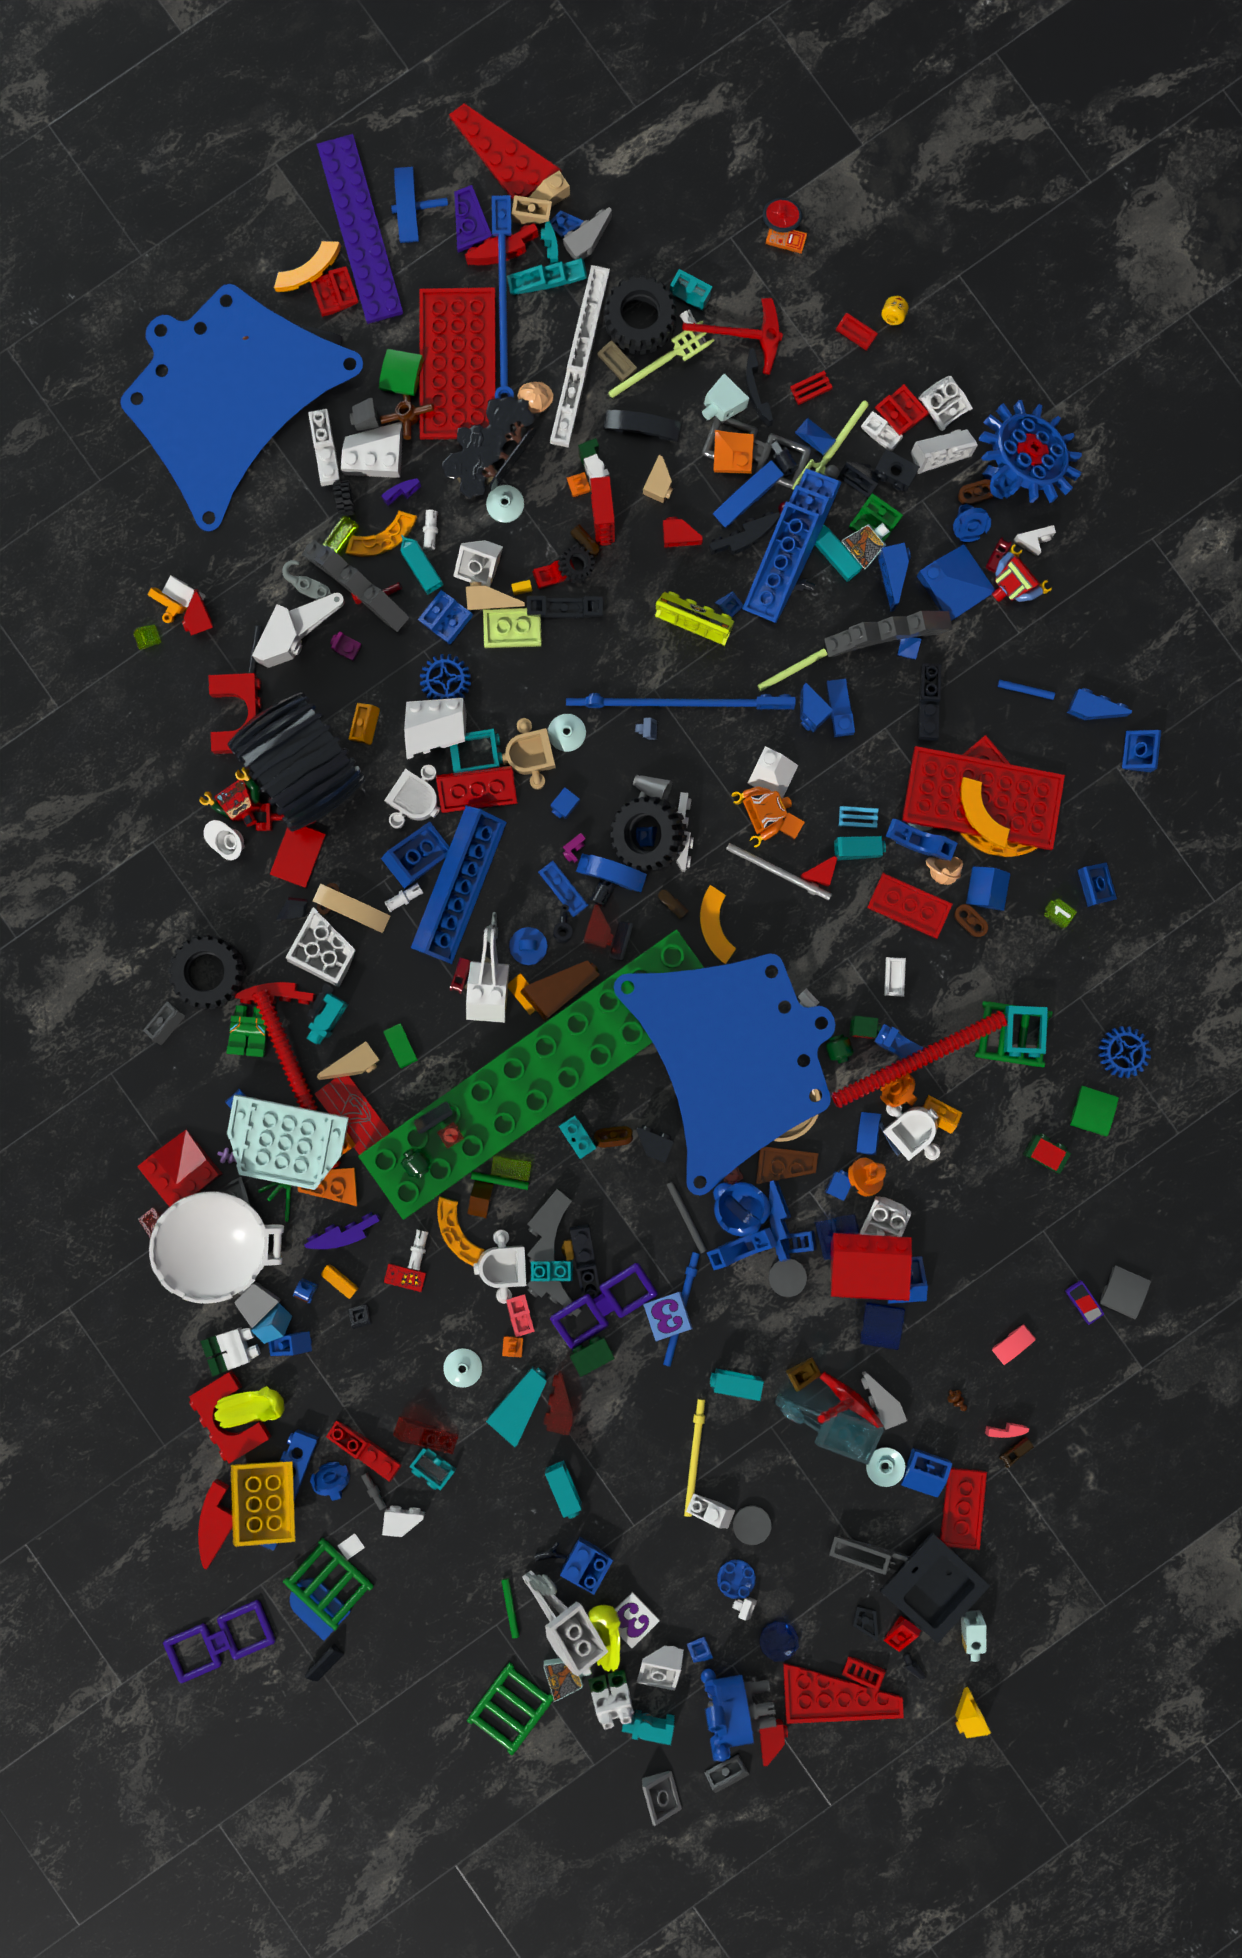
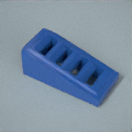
(811, 1238)

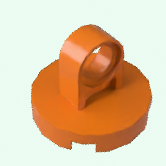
(899, 1092)
(866, 1176)

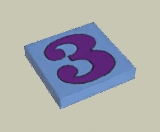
(668, 1316)

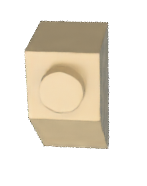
(552, 189)
(530, 210)
(659, 482)

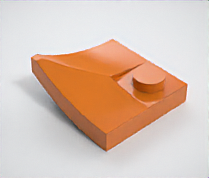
(733, 452)

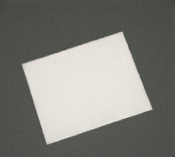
(351, 1546)

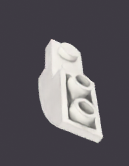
(324, 447)
(684, 860)

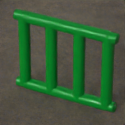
(1000, 1055)
(351, 1572)
(534, 1714)

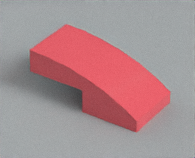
(520, 1315)
(1013, 1344)
(1011, 1430)

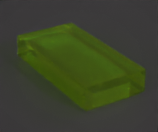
(341, 534)
(511, 1168)

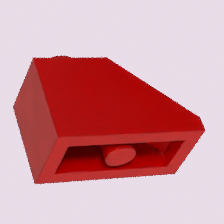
(679, 533)
(196, 615)
(772, 1741)

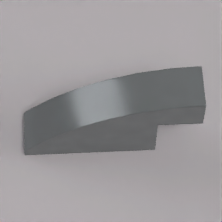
(867, 1555)

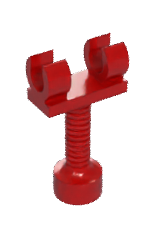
(269, 818)

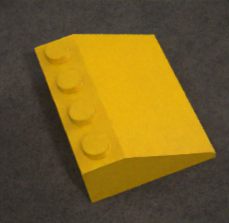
(262, 1503)

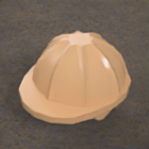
(537, 394)
(945, 871)

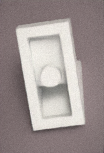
(1031, 539)

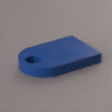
(309, 1616)

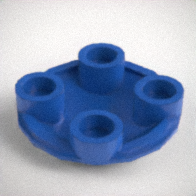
(736, 1579)

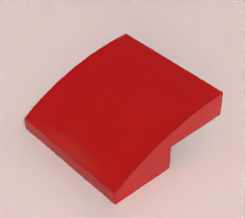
(334, 291)
(901, 410)

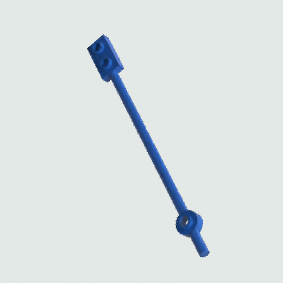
(502, 227)
(765, 701)

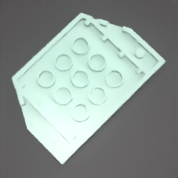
(284, 1141)

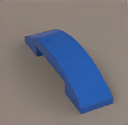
(406, 204)

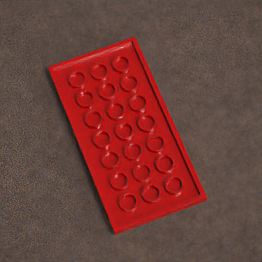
(458, 358)
(1012, 795)

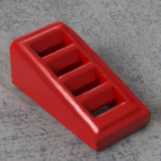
(866, 1666)

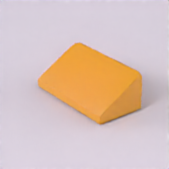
(364, 723)
(515, 987)
(948, 1116)
(339, 1281)

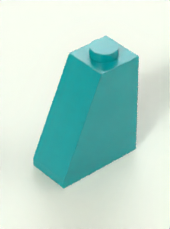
(859, 847)

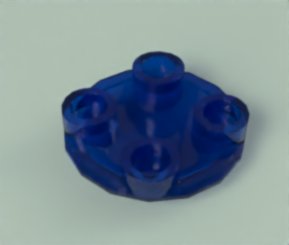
(779, 1641)

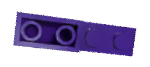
(337, 1237)

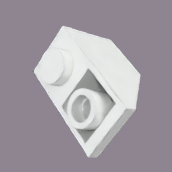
(710, 1511)
(399, 1521)

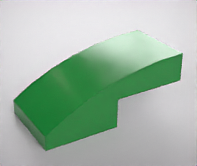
(400, 1045)

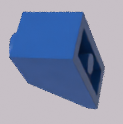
(291, 1344)

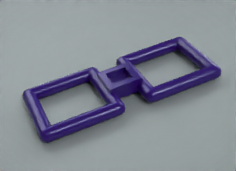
(603, 1305)
(219, 1641)

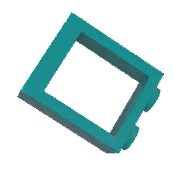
(455, 755)
(1025, 1010)
(573, 1129)
(736, 1384)
(564, 1489)

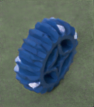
(443, 663)
(1128, 1058)

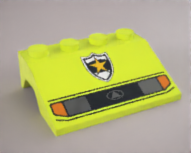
(694, 618)

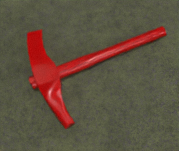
(768, 335)
(849, 1400)

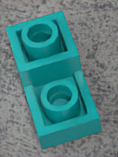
(550, 241)
(551, 1270)

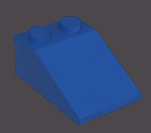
(893, 566)
(416, 854)

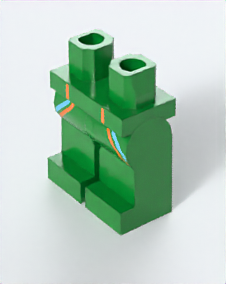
(247, 1033)

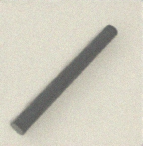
(686, 1216)

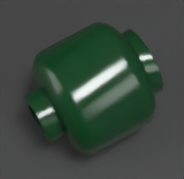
(839, 1048)
(415, 1163)

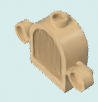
(530, 753)

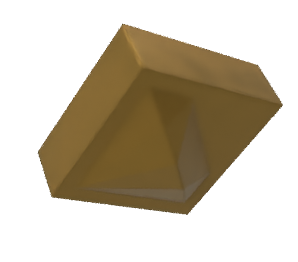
(567, 1250)

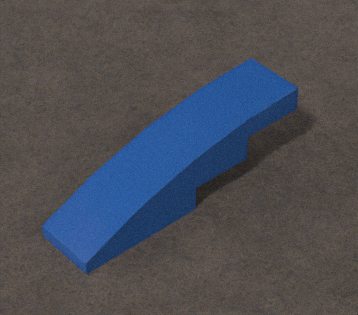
(748, 493)
(778, 1214)

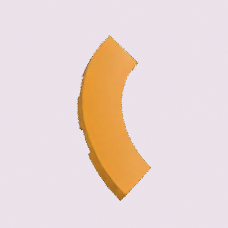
(309, 271)
(388, 539)
(978, 815)
(1010, 849)
(711, 925)
(453, 1234)

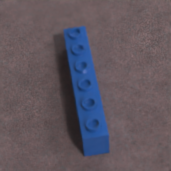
(307, 1443)

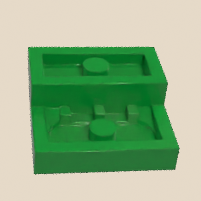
(400, 372)
(875, 513)
(1094, 1111)

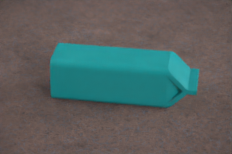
(837, 554)
(420, 565)

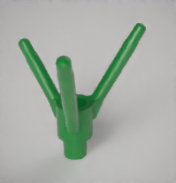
(288, 1191)

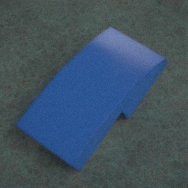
(868, 1133)

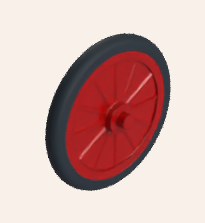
(782, 215)

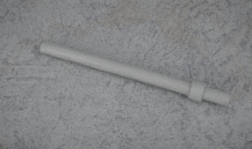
(812, 888)

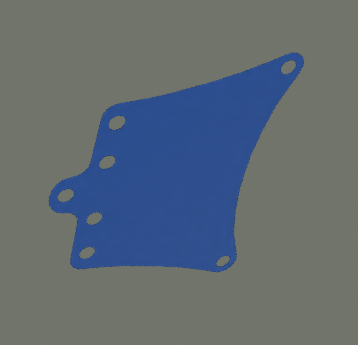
(227, 392)
(732, 1057)

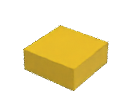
(521, 587)

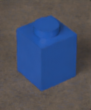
(564, 804)
(839, 1185)

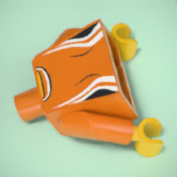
(765, 810)

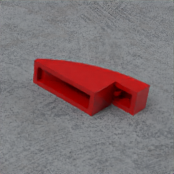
(214, 1523)

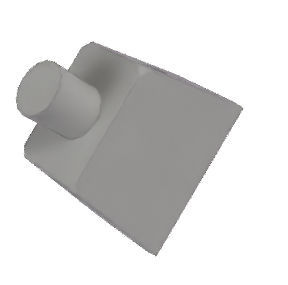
(256, 1303)

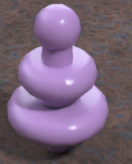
(230, 1157)

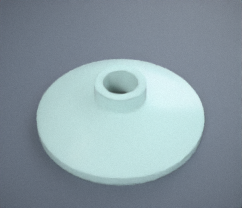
(507, 512)
(566, 742)
(469, 1360)
(891, 1475)

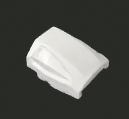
(945, 402)
(886, 1218)

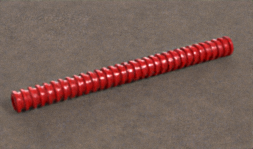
(284, 1051)
(918, 1059)

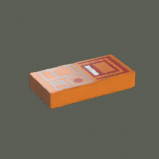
(790, 241)

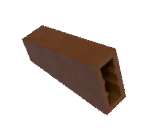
(558, 989)

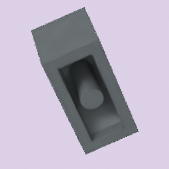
(364, 415)

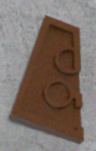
(784, 1163)

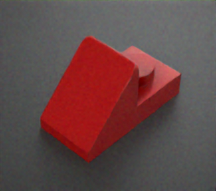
(901, 1634)

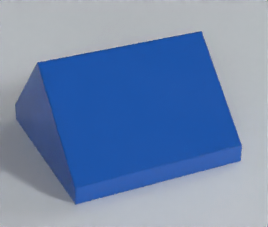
(1141, 750)
(1097, 884)
(988, 888)

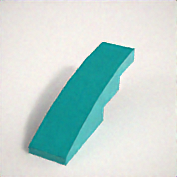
(547, 277)

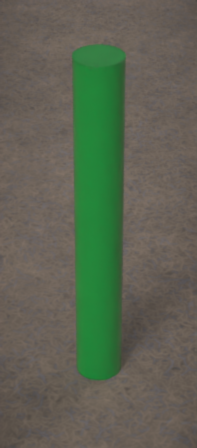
(499, 1180)
(510, 1608)

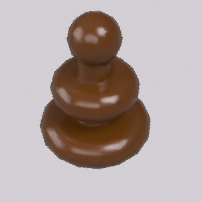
(955, 1398)

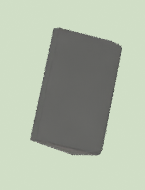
(164, 1023)
(726, 1773)

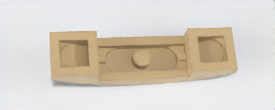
(351, 908)

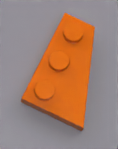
(337, 1186)

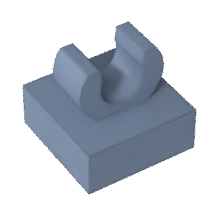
(648, 729)

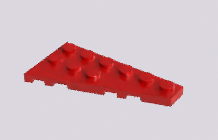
(508, 159)
(825, 1698)

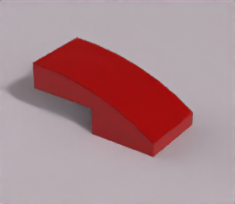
(549, 575)

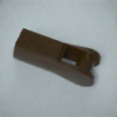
(585, 540)
(672, 903)
(1019, 1450)

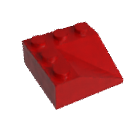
(179, 1169)

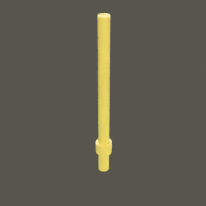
(699, 1420)

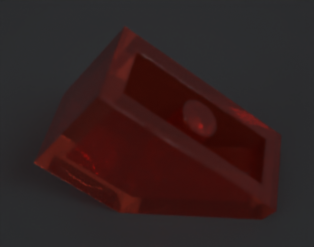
(598, 930)

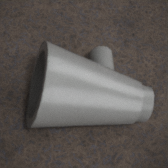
(652, 786)

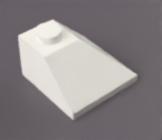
(478, 562)
(773, 772)
(661, 1668)

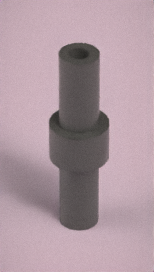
(373, 1491)

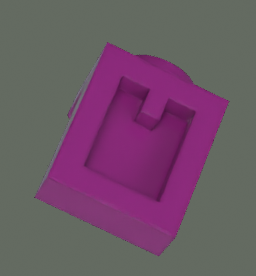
(345, 646)
(575, 844)

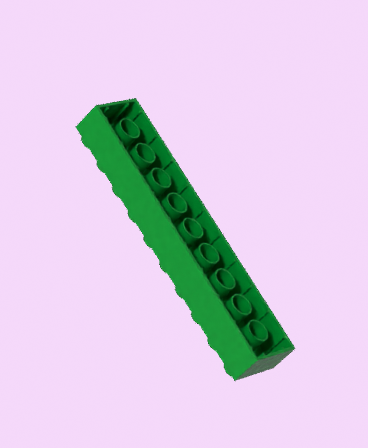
(524, 1084)

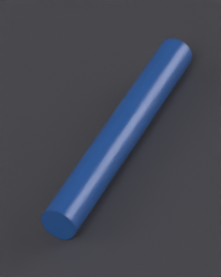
(426, 204)
(1026, 689)

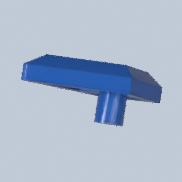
(564, 223)

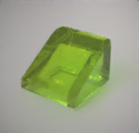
(146, 636)

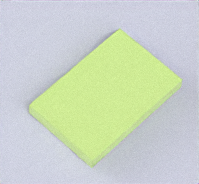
(511, 628)

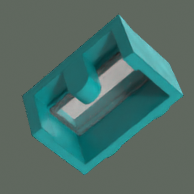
(690, 289)
(432, 1468)

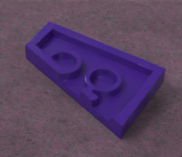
(470, 220)

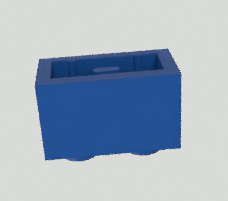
(926, 1472)
(586, 1566)

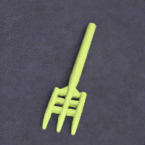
(678, 350)
(820, 467)

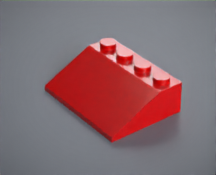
(871, 1266)

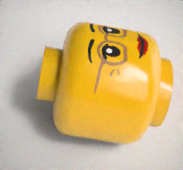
(895, 310)

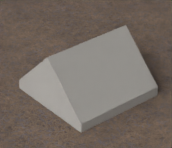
(661, 1796)

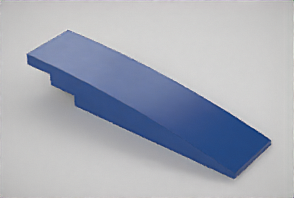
(791, 544)

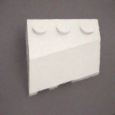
(943, 450)
(374, 452)
(434, 724)
(321, 950)

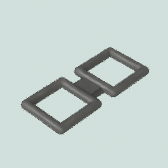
(761, 450)

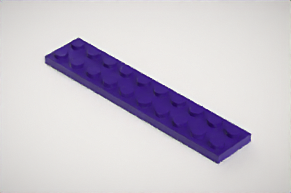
(360, 229)

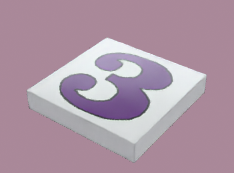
(635, 1619)

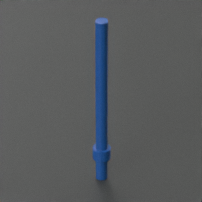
(690, 1272)

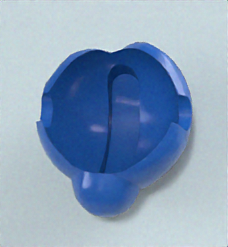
(740, 1208)

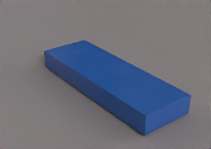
(563, 888)

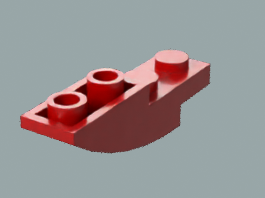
(515, 246)
(283, 990)
(364, 1450)

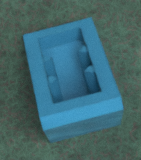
(273, 1324)

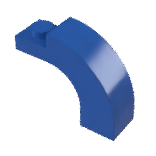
(920, 841)
(612, 872)
(896, 1043)
(741, 1248)

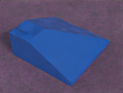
(955, 582)

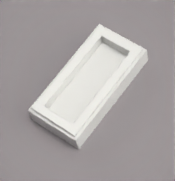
(894, 977)

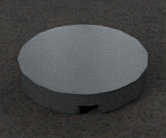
(787, 1278)
(751, 1525)

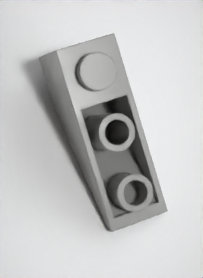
(584, 239)
(887, 1406)

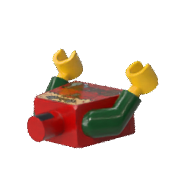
(238, 800)

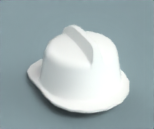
(223, 839)

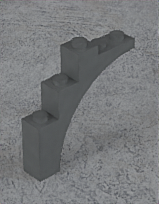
(356, 583)
(890, 629)
(546, 1224)

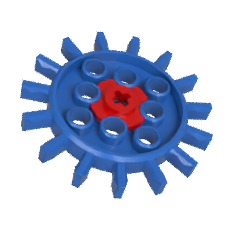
(1030, 451)

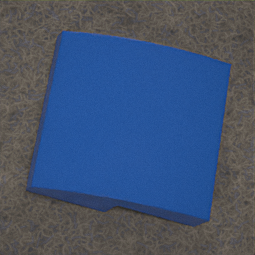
(445, 617)

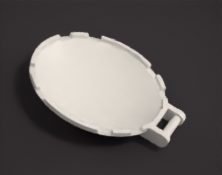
(211, 1247)

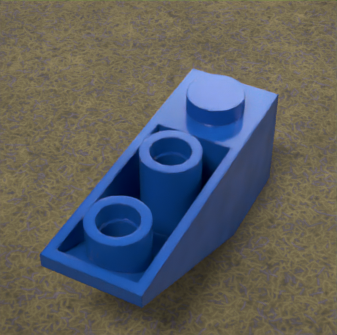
(1089, 706)

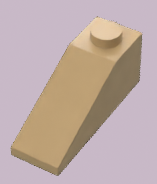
(487, 598)
(353, 1063)

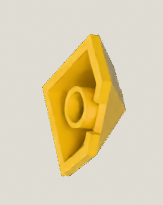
(969, 1717)

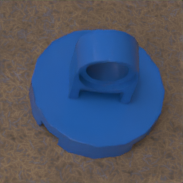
(999, 487)
(971, 523)
(528, 946)
(330, 1480)

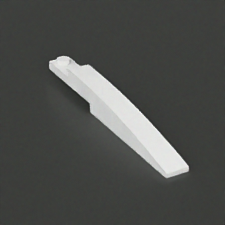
(580, 356)

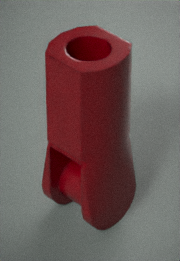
(997, 555)
(462, 972)

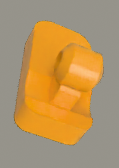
(173, 606)

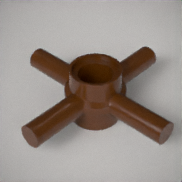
(407, 414)

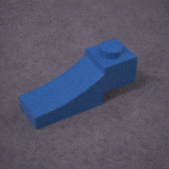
(839, 701)

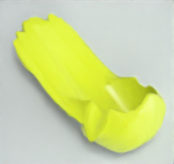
(249, 1407)
(607, 1626)

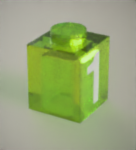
(1059, 913)

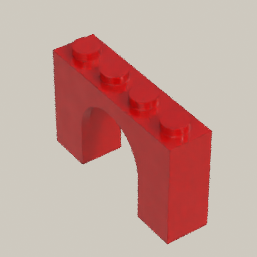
(602, 510)
(234, 685)
(230, 1444)

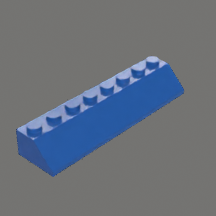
(458, 884)

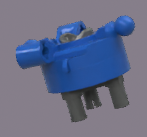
(733, 1713)

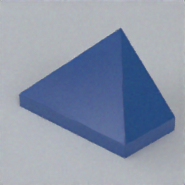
(815, 436)

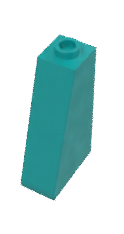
(515, 1410)

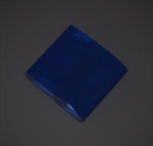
(844, 1224)
(882, 1326)

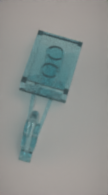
(842, 1434)

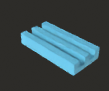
(862, 817)

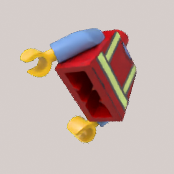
(1016, 579)

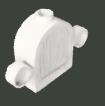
(413, 797)
(913, 1131)
(502, 1266)

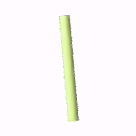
(791, 670)

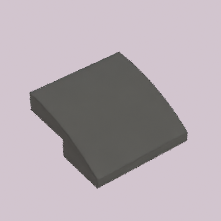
(1125, 1292)

